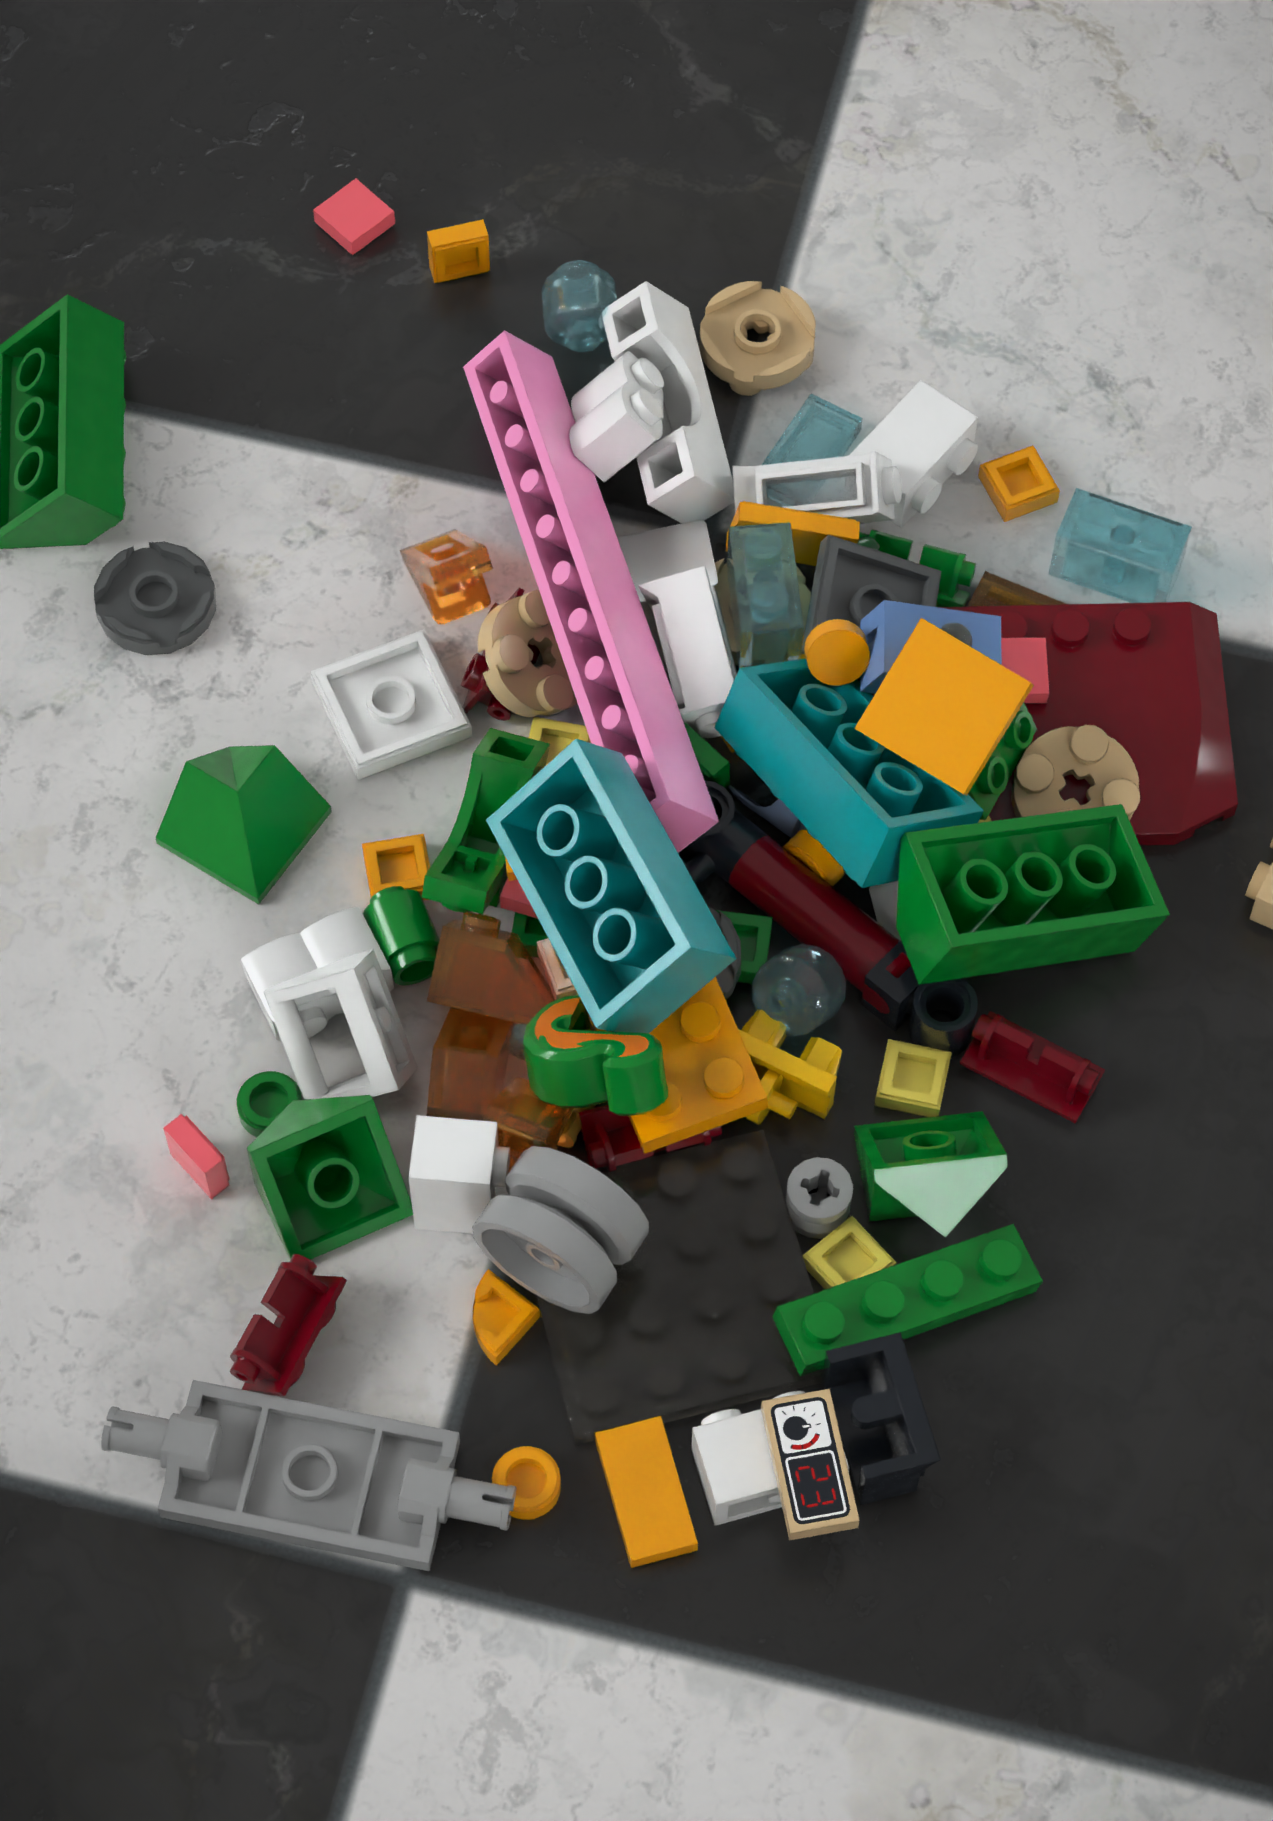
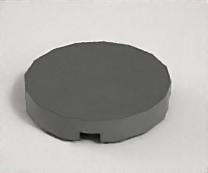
(155, 598)

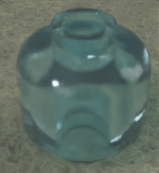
(575, 304)
(799, 988)

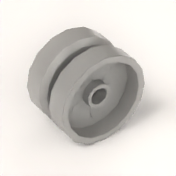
(561, 1229)

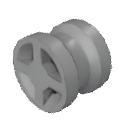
(816, 1213)

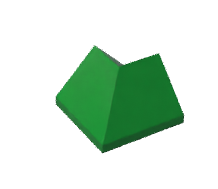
(242, 817)
(928, 1167)
(328, 1174)

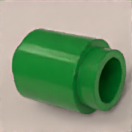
(403, 933)

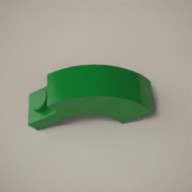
(471, 864)

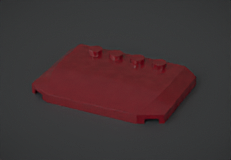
(1151, 685)

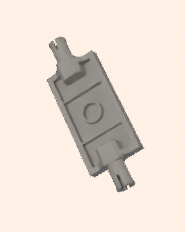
(309, 1474)

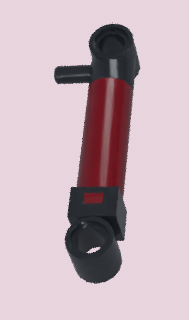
(827, 919)

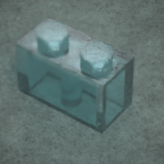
(1118, 549)
(764, 594)

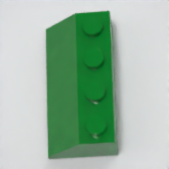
(62, 428)
(1024, 893)

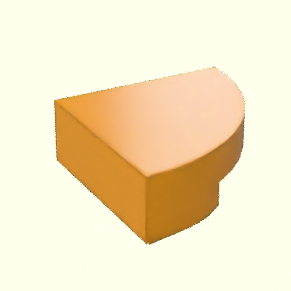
(500, 1316)

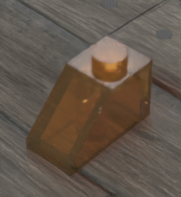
(487, 971)
(468, 1065)

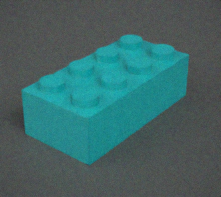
(830, 775)
(610, 889)

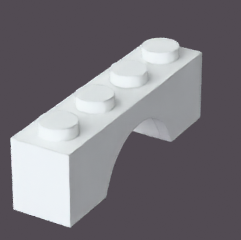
(688, 466)

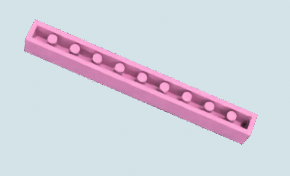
(587, 582)

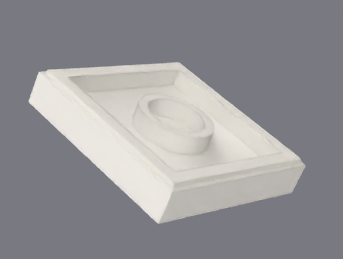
(391, 704)

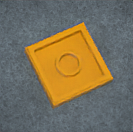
(944, 706)

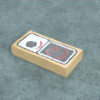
(809, 1464)

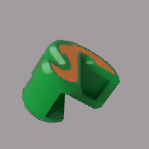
(588, 1067)

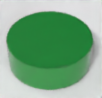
(264, 1098)

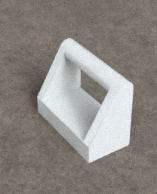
(369, 1016)

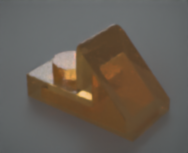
(449, 574)
(525, 1119)

